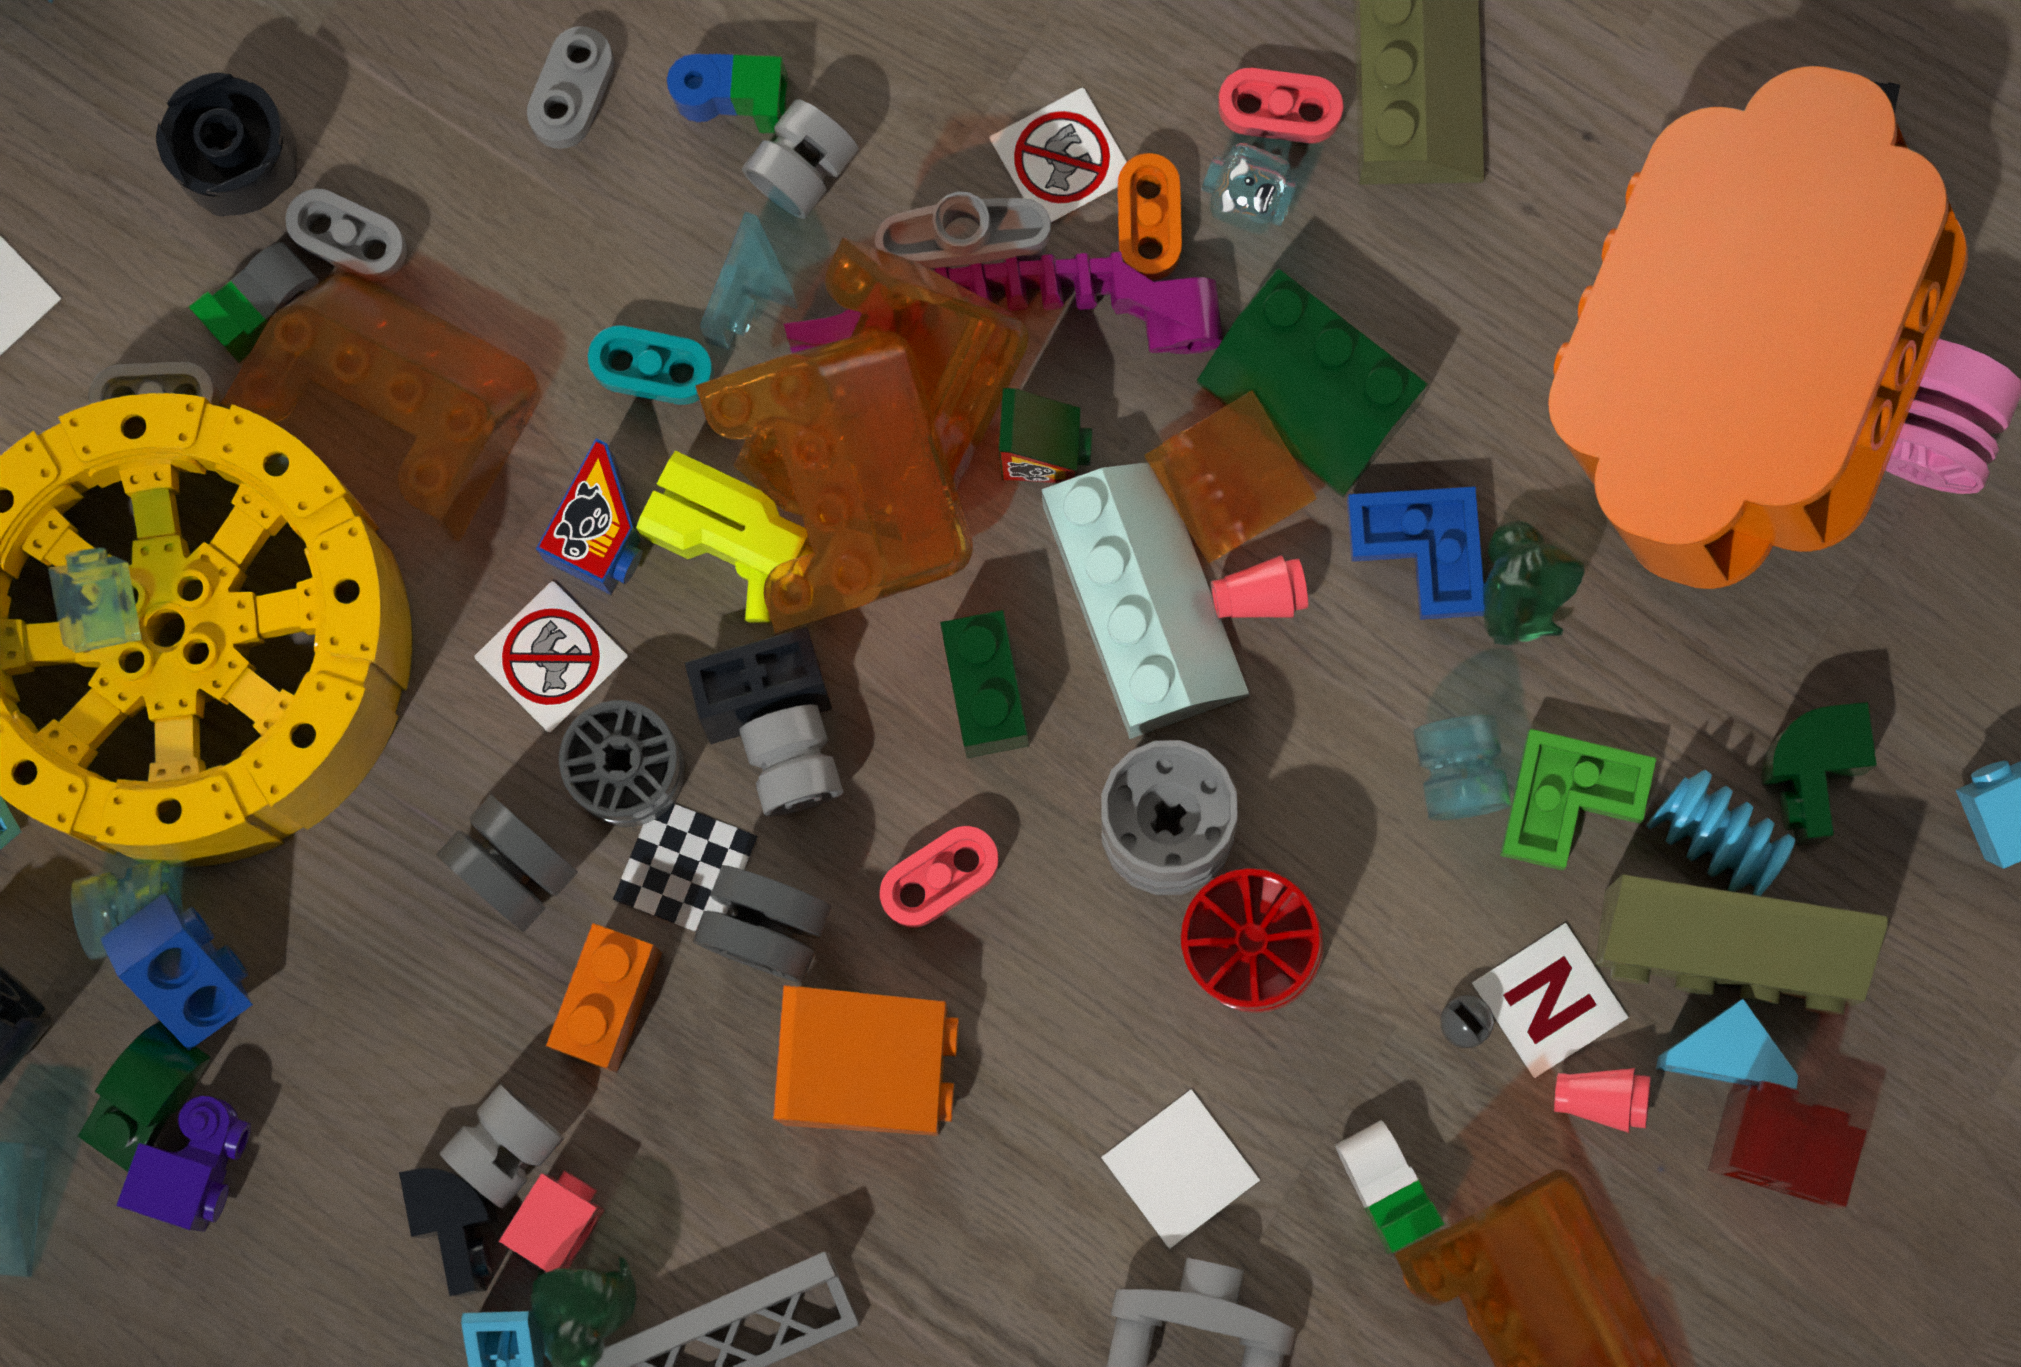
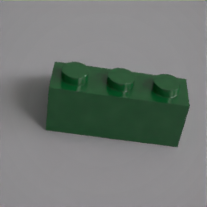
(1317, 379)

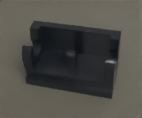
(755, 681)

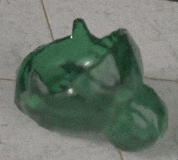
(1526, 584)
(580, 1311)

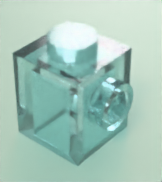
(94, 601)

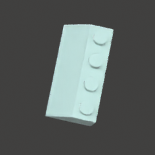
(1143, 596)

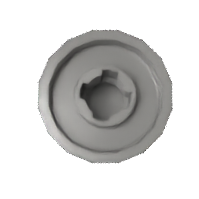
(789, 177)
(789, 753)
(495, 1169)

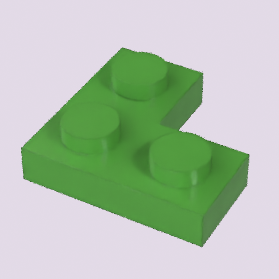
(1559, 780)

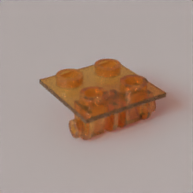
(1230, 477)

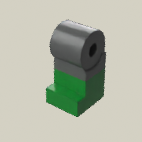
(252, 297)

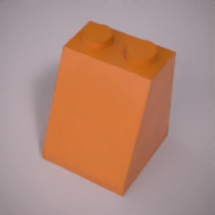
(864, 1062)

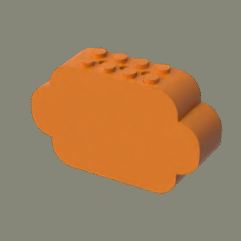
(1759, 327)

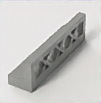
(732, 1310)

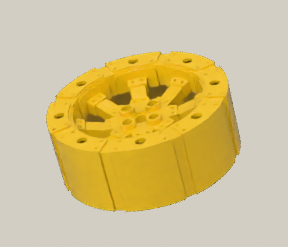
(358, 646)

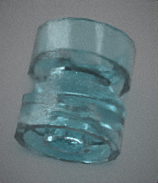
(1457, 745)
(106, 901)

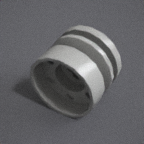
(1174, 782)

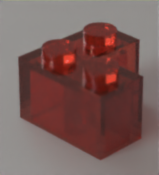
(1787, 1145)

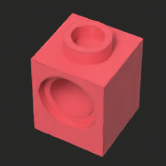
(553, 1221)

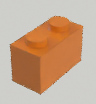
(604, 998)

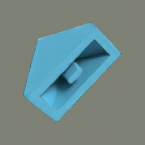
(1730, 1050)
(502, 1339)

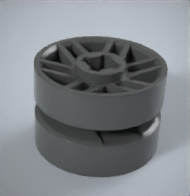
(633, 733)
(506, 863)
(762, 923)

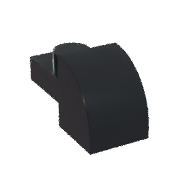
(451, 1208)

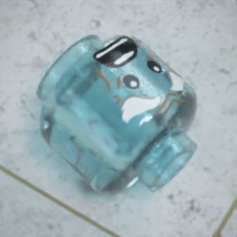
(1250, 188)

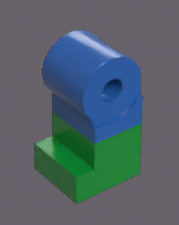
(730, 85)

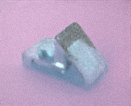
(747, 271)

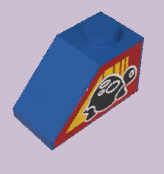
(594, 525)

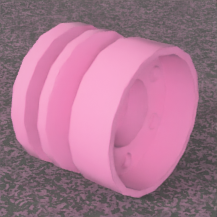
(1950, 420)

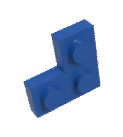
(1434, 529)

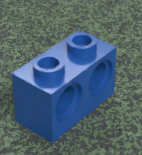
(177, 970)

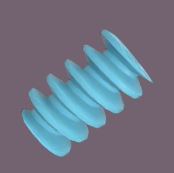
(1723, 834)

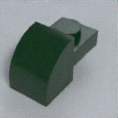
(141, 1093)

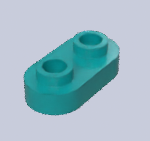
(653, 364)

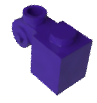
(188, 1184)

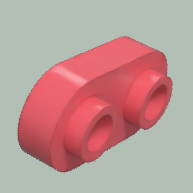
(1280, 100)
(936, 873)

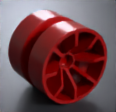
(1252, 940)

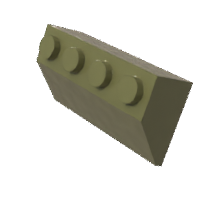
(1418, 91)
(1738, 943)

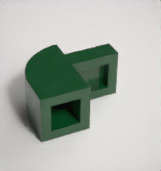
(1814, 748)

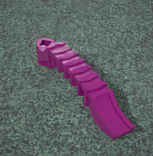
(1178, 313)

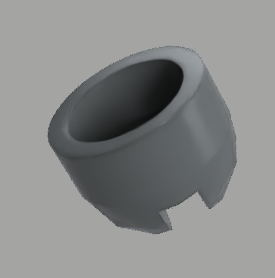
(1457, 1031)

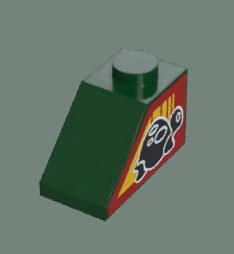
(1041, 438)

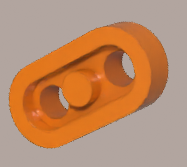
(1150, 219)

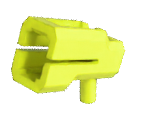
(724, 518)

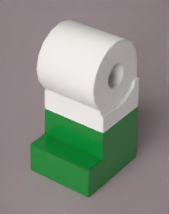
(1388, 1187)

